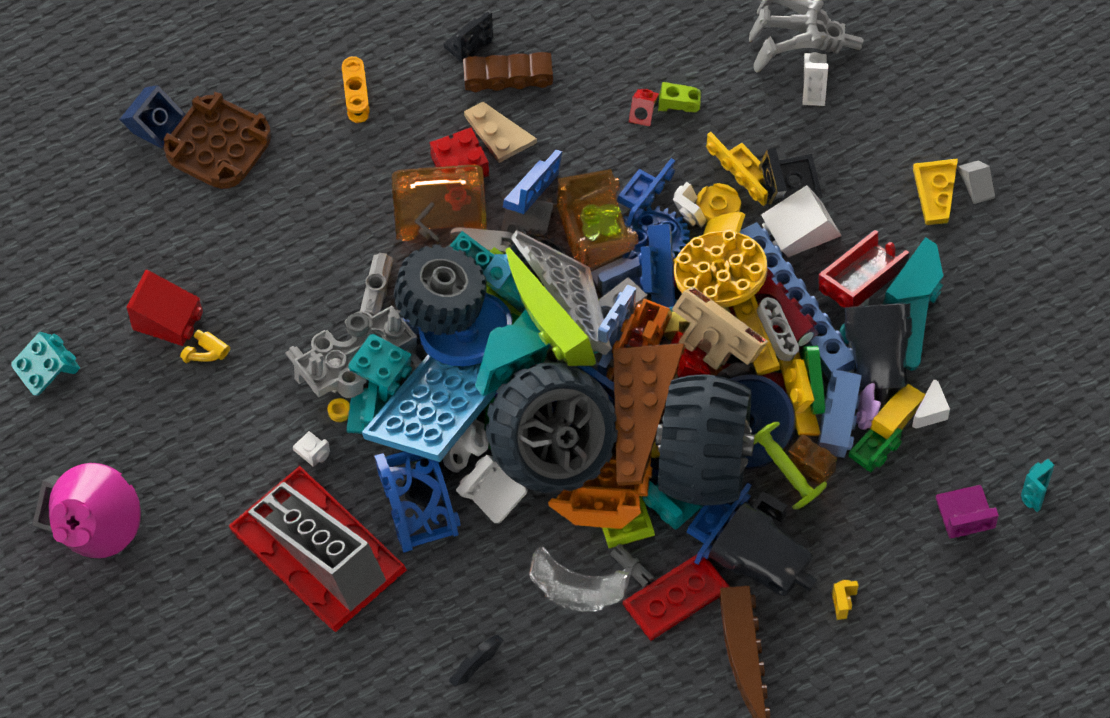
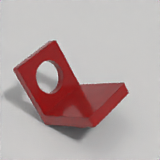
(645, 99)

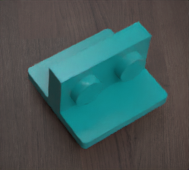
(364, 408)

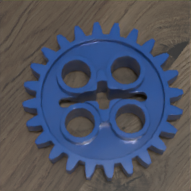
(679, 230)

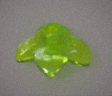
(601, 222)

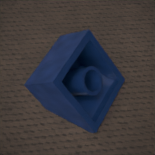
(152, 115)

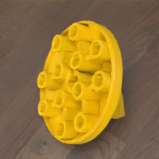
(722, 267)

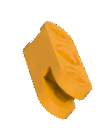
(355, 89)

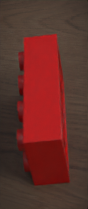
(691, 362)

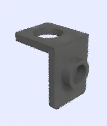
(424, 231)

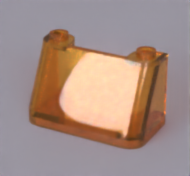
(596, 189)
(454, 191)

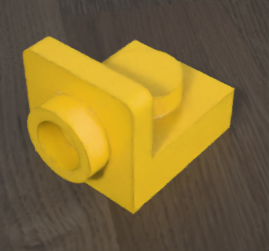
(841, 597)

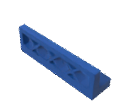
(533, 184)

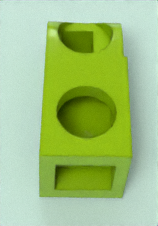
(679, 98)

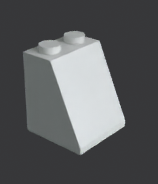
(799, 223)

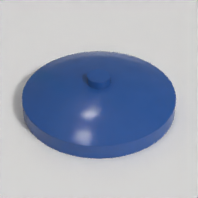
(468, 345)

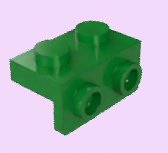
(874, 448)

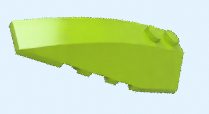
(550, 318)

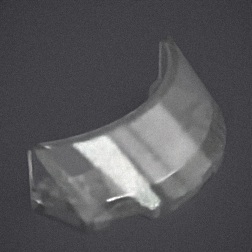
(575, 589)

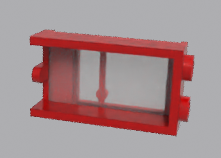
(861, 271)

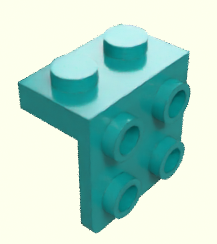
(43, 361)
(382, 365)
(669, 509)

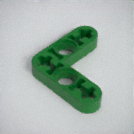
(812, 362)

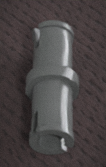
(626, 560)

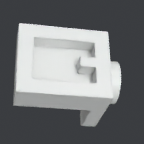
(312, 449)

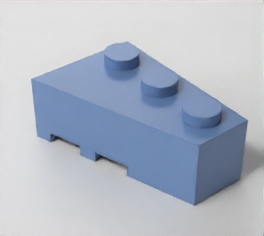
(839, 418)

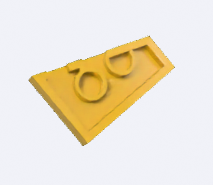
(935, 189)

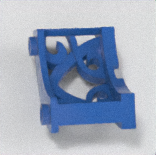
(406, 526)

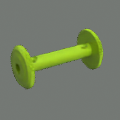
(787, 466)

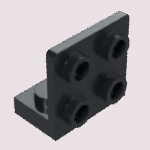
(471, 37)

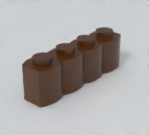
(508, 71)

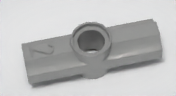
(378, 276)

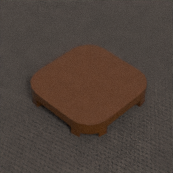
(217, 141)

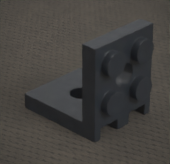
(777, 174)

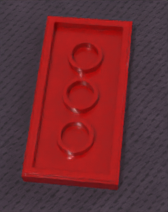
(675, 596)

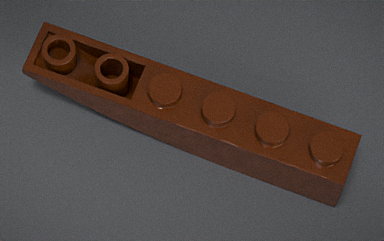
(743, 647)

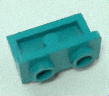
(1036, 484)

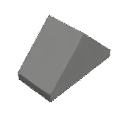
(977, 181)

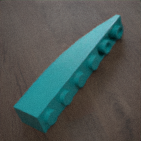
(483, 257)

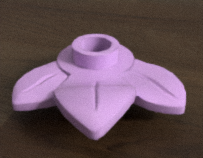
(867, 407)

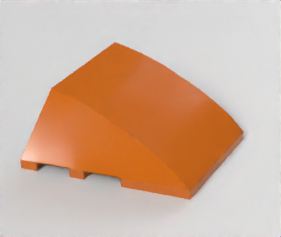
(600, 501)

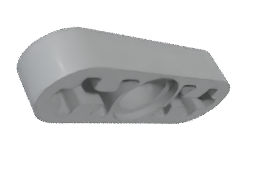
(777, 339)

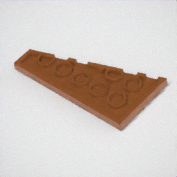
(641, 394)

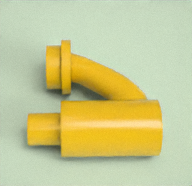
(216, 348)

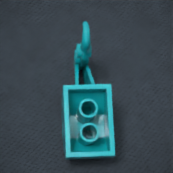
(916, 284)
(509, 351)

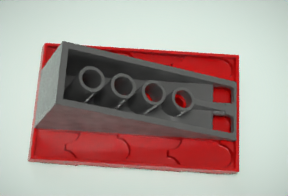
(317, 548)

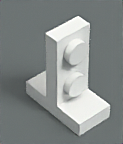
(815, 79)

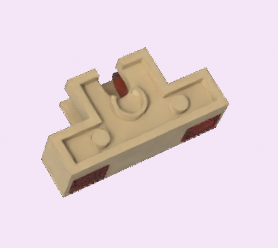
(716, 330)

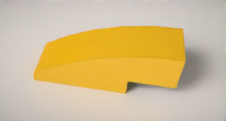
(897, 411)

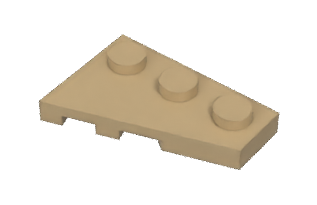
(498, 132)

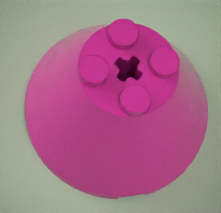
(94, 510)

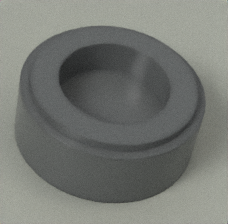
(357, 325)

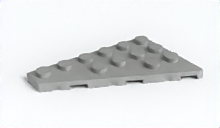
(569, 285)

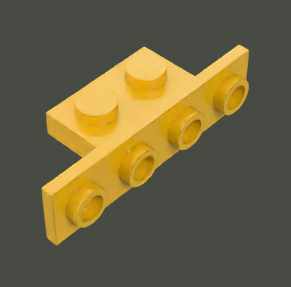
(741, 165)
(800, 394)

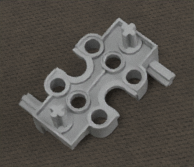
(323, 377)

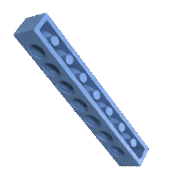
(784, 272)

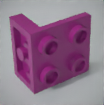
(966, 511)

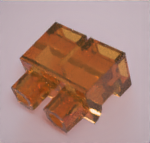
(813, 458)

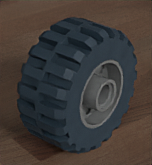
(440, 290)

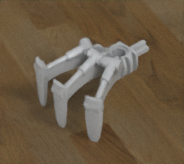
(813, 22)

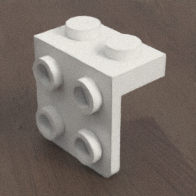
(491, 489)

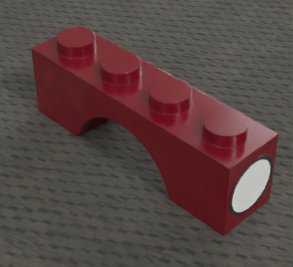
(801, 325)

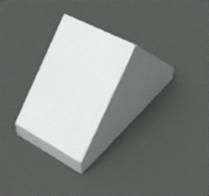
(932, 408)

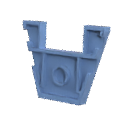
(612, 324)

